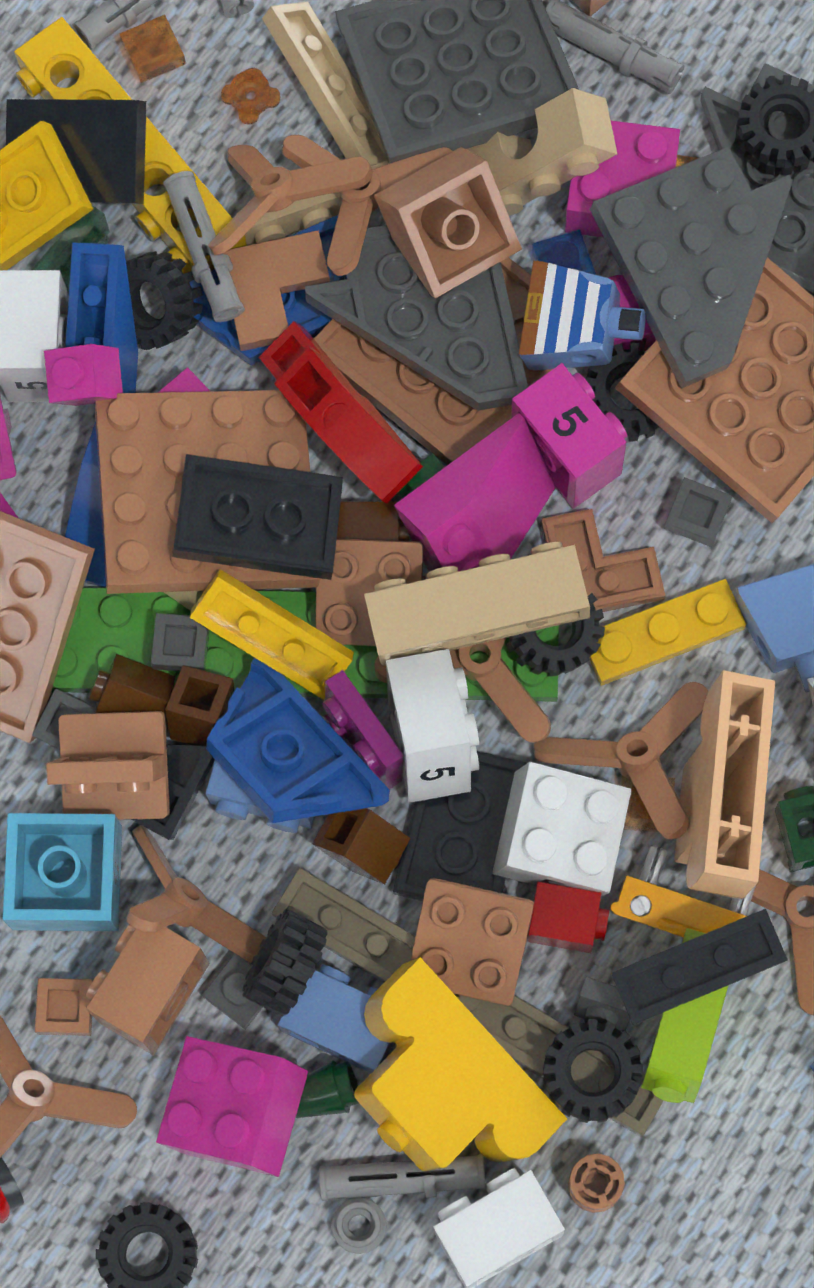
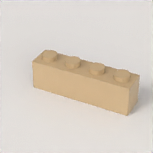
(479, 603)

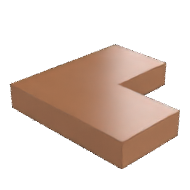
(266, 272)
(614, 579)

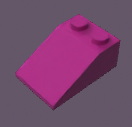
(480, 500)

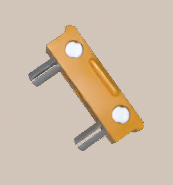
(669, 909)

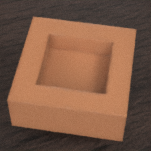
(63, 1007)

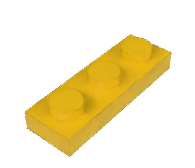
(667, 631)
(270, 633)

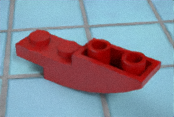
(339, 413)

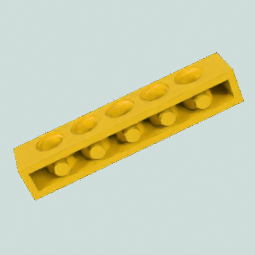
(61, 54)

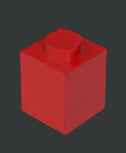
(567, 918)

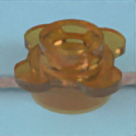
(247, 82)

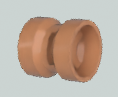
(592, 1190)

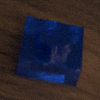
(566, 251)

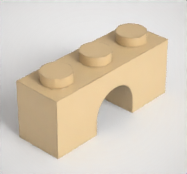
(570, 143)

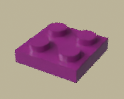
(358, 724)

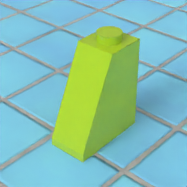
(683, 1045)

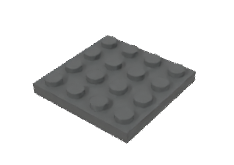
(453, 69)

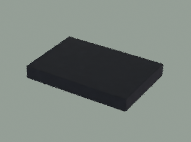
(99, 137)
(258, 517)
(459, 833)

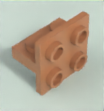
(356, 570)
(113, 764)
(473, 939)

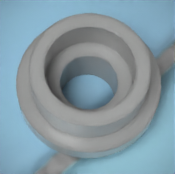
(350, 1209)

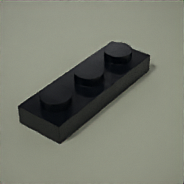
(699, 966)

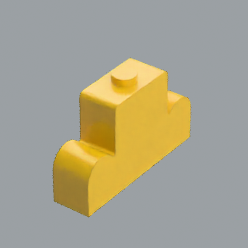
(447, 1078)

